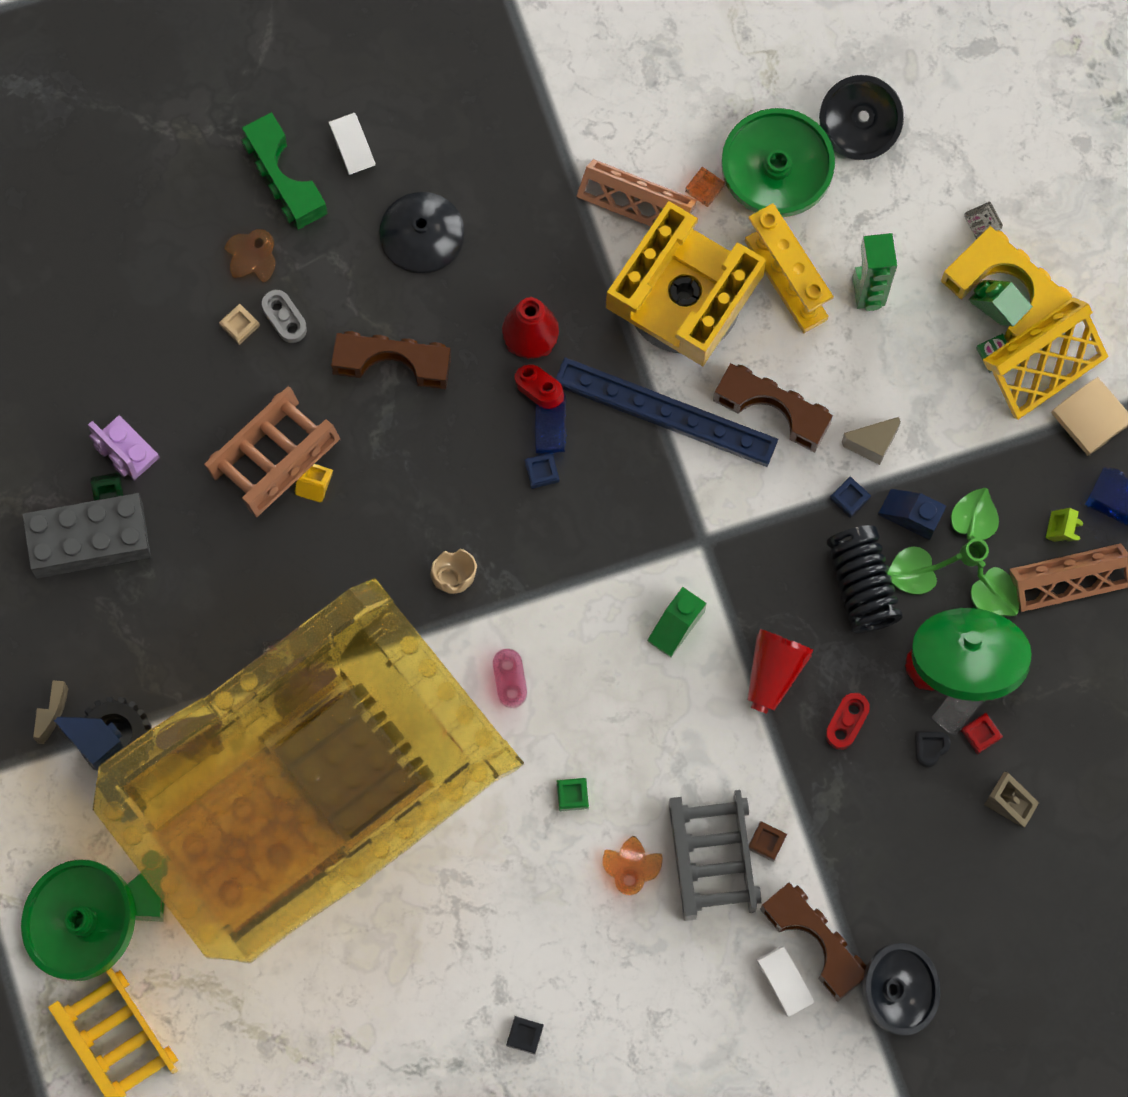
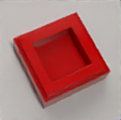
(981, 733)

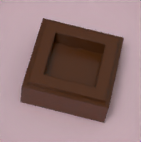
(767, 841)

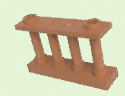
(289, 469)

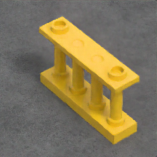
(789, 268)
(84, 1040)

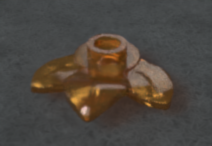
(249, 258)
(632, 862)

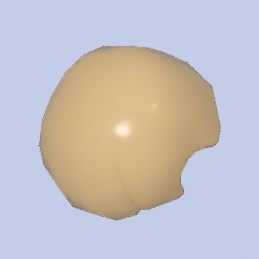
(453, 571)

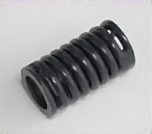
(869, 576)

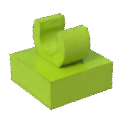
(1063, 524)

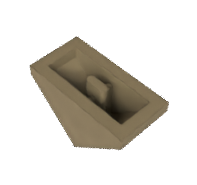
(872, 440)
(1012, 800)

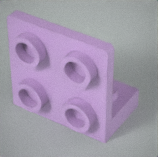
(124, 446)

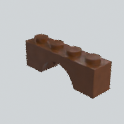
(357, 353)
(743, 389)
(790, 911)

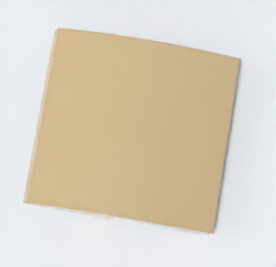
(1092, 416)

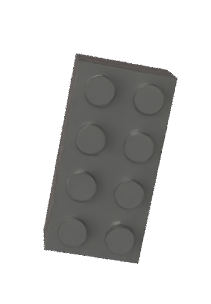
(86, 535)

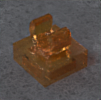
(705, 186)

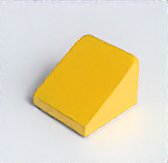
(314, 483)

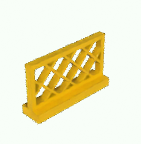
(1041, 336)

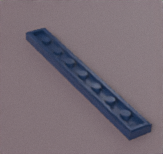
(666, 412)

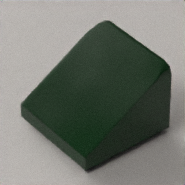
(106, 486)

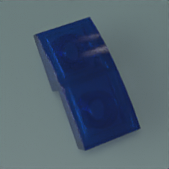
(550, 428)

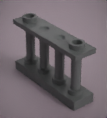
(689, 872)

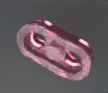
(509, 679)

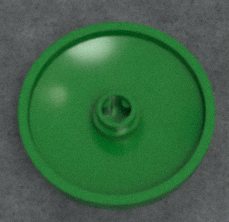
(778, 160)
(971, 654)
(78, 920)

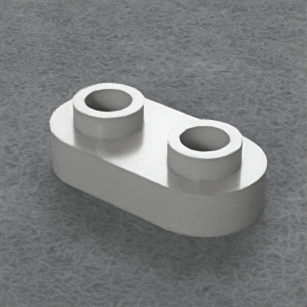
(285, 317)

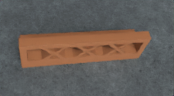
(633, 187)
(1068, 568)

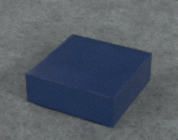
(542, 470)
(850, 497)

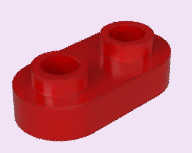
(534, 382)
(846, 721)

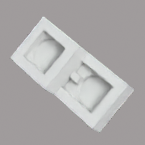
(352, 143)
(785, 981)

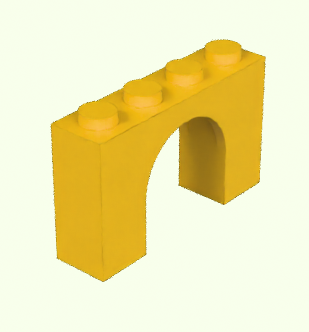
(994, 254)

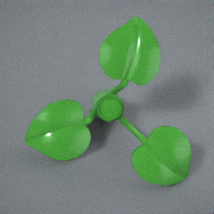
(978, 519)

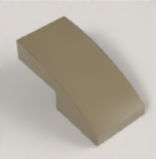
(45, 717)

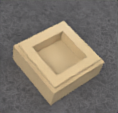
(239, 324)

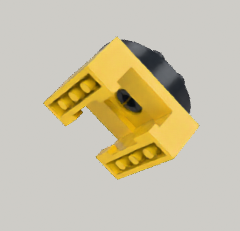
(679, 260)

